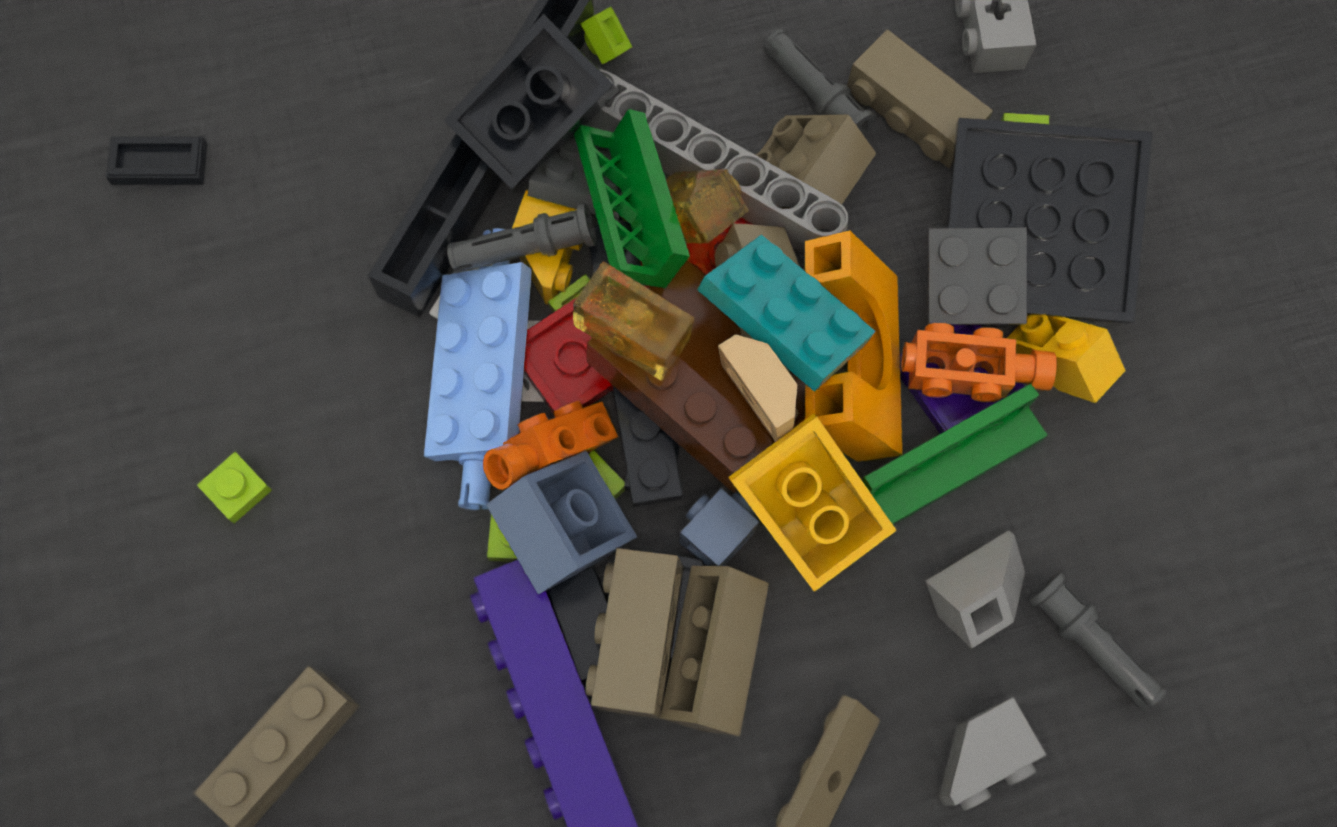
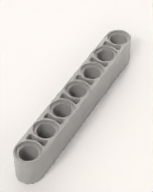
(689, 145)

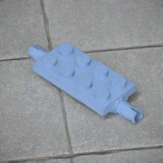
(478, 370)

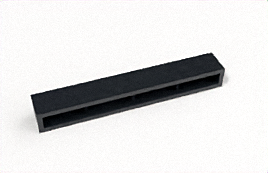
(453, 196)

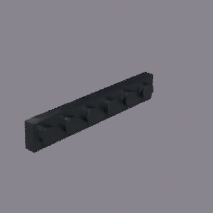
(646, 447)

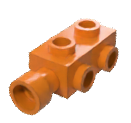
(961, 353)
(548, 442)

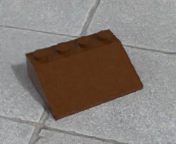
(696, 397)

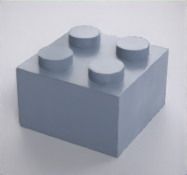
(561, 521)

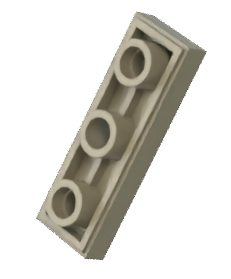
(831, 766)

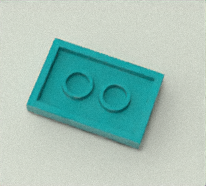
(787, 310)

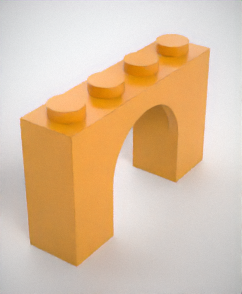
(865, 403)

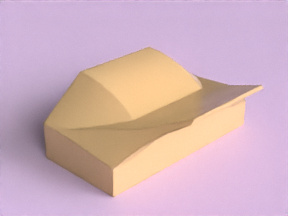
(762, 382)

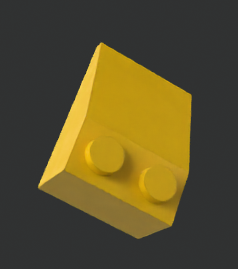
(813, 502)

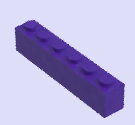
(552, 699)

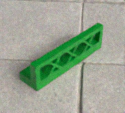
(643, 203)
(956, 456)

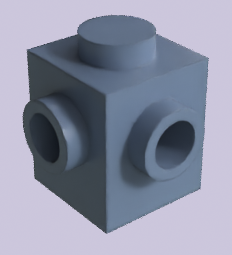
(718, 528)

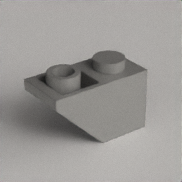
(980, 590)
(987, 750)

